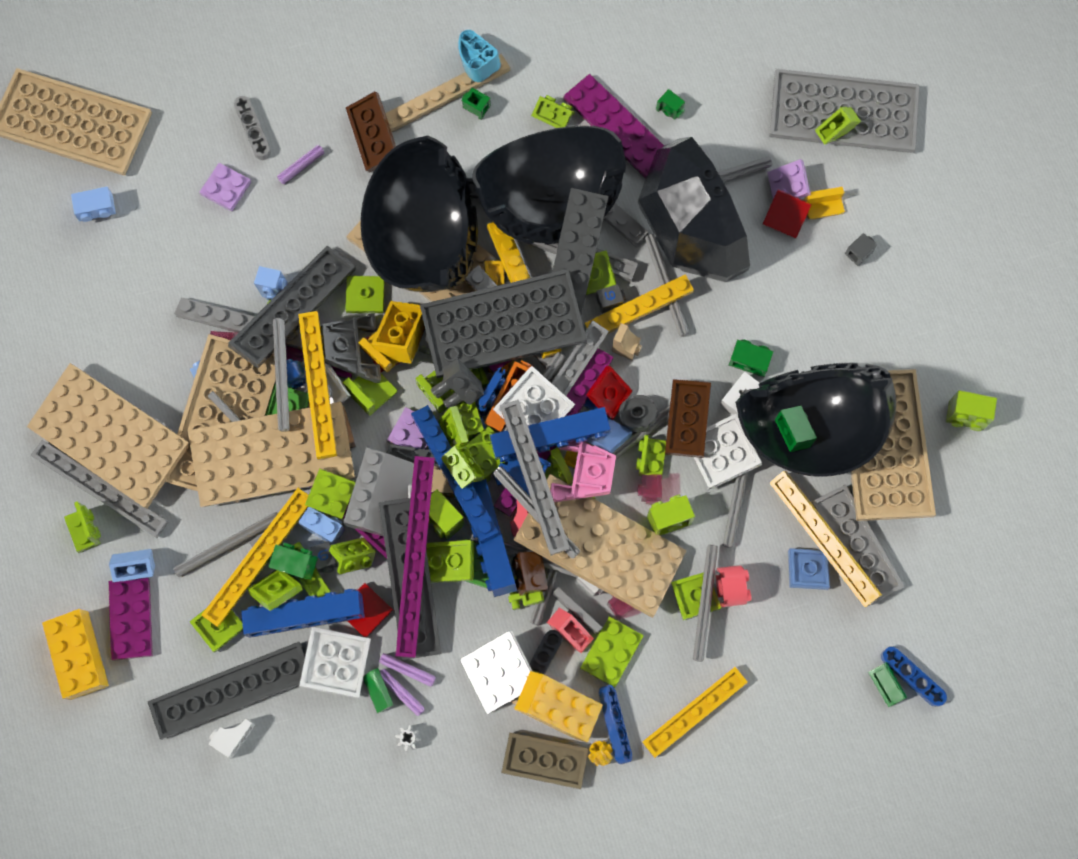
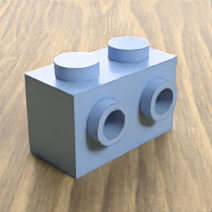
(93, 204)
(269, 282)
(322, 526)
(132, 565)

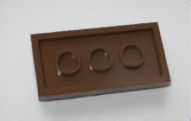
(370, 129)
(688, 418)

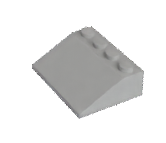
(379, 480)

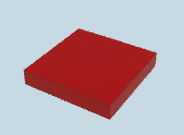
(787, 213)
(609, 392)
(374, 609)

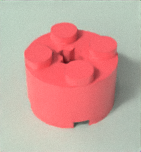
(732, 586)

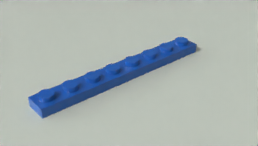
(466, 497)

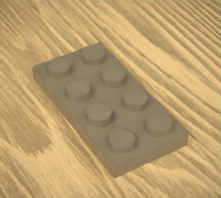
(545, 761)

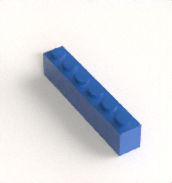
(556, 432)
(493, 551)
(303, 613)

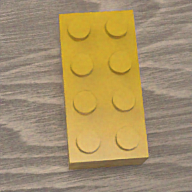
(75, 654)
(558, 706)

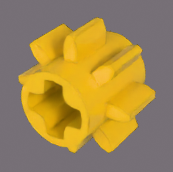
(600, 753)

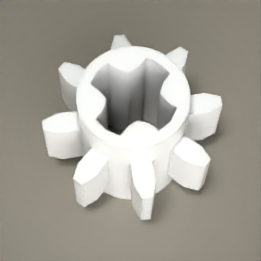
(413, 738)

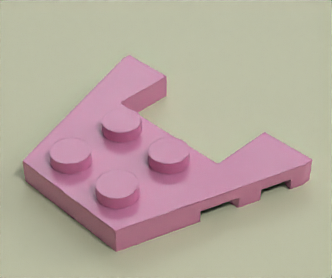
(592, 473)

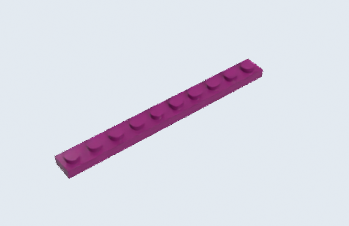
(507, 502)
(415, 557)

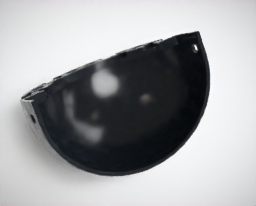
(564, 156)
(419, 218)
(844, 404)

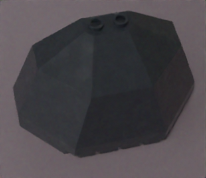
(693, 213)

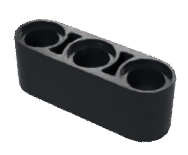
(547, 648)

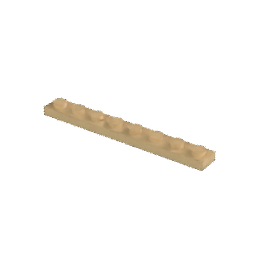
(438, 97)

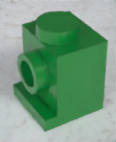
(475, 97)
(671, 105)

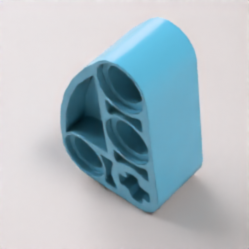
(477, 56)

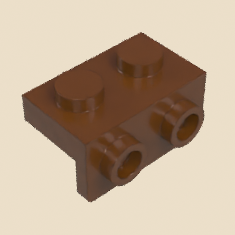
(529, 573)

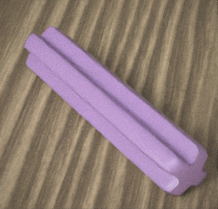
(300, 164)
(407, 669)
(402, 693)

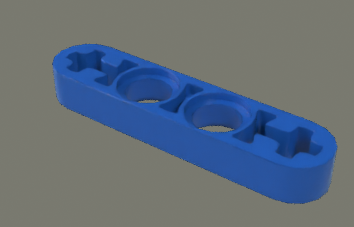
(914, 675)
(615, 724)

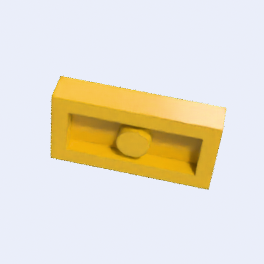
(825, 203)
(381, 359)

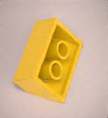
(400, 332)

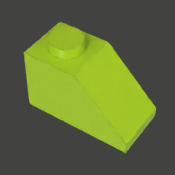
(837, 125)

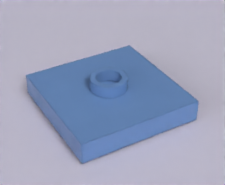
(615, 438)
(808, 569)

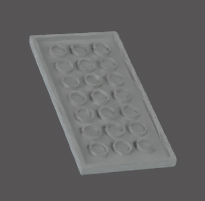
(808, 99)

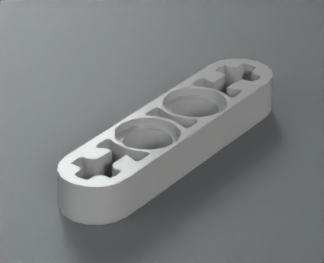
(251, 128)

